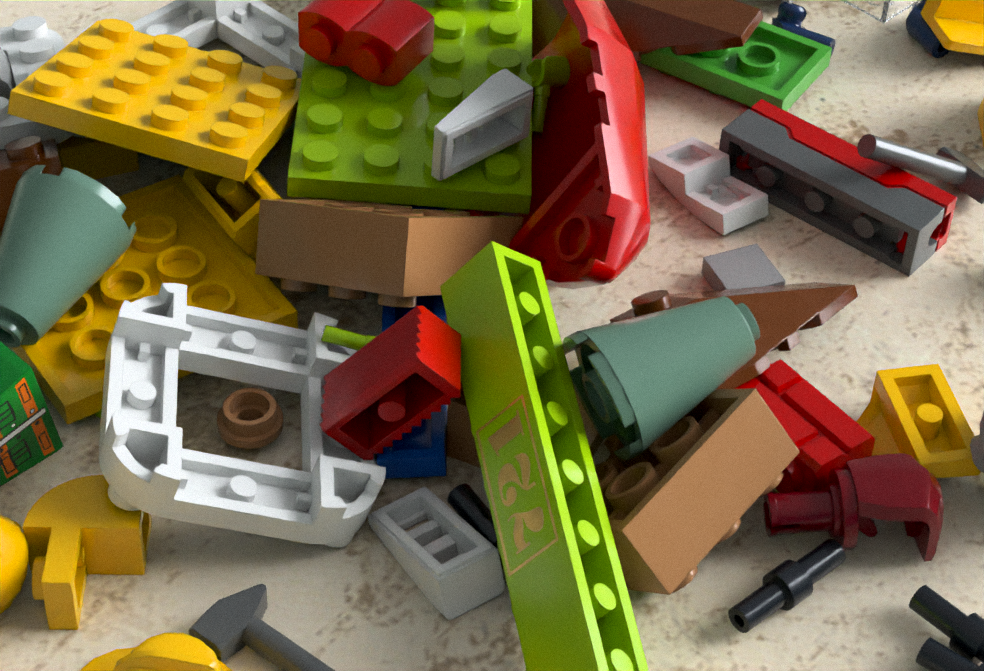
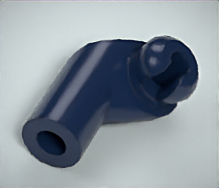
(791, 17)
(922, 32)

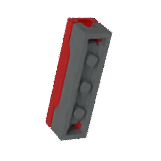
(836, 189)

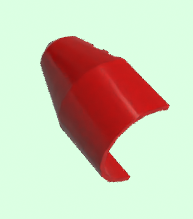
(590, 161)

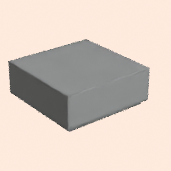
(740, 269)

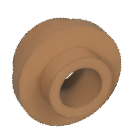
(250, 419)

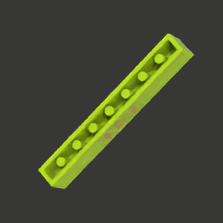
(539, 470)

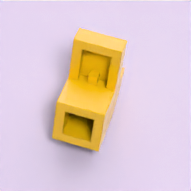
(77, 534)

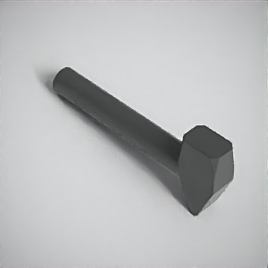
(945, 165)
(238, 622)

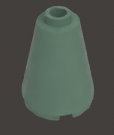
(55, 248)
(658, 366)

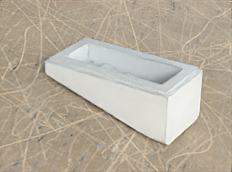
(482, 124)
(443, 556)

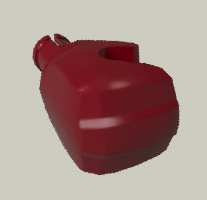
(864, 490)

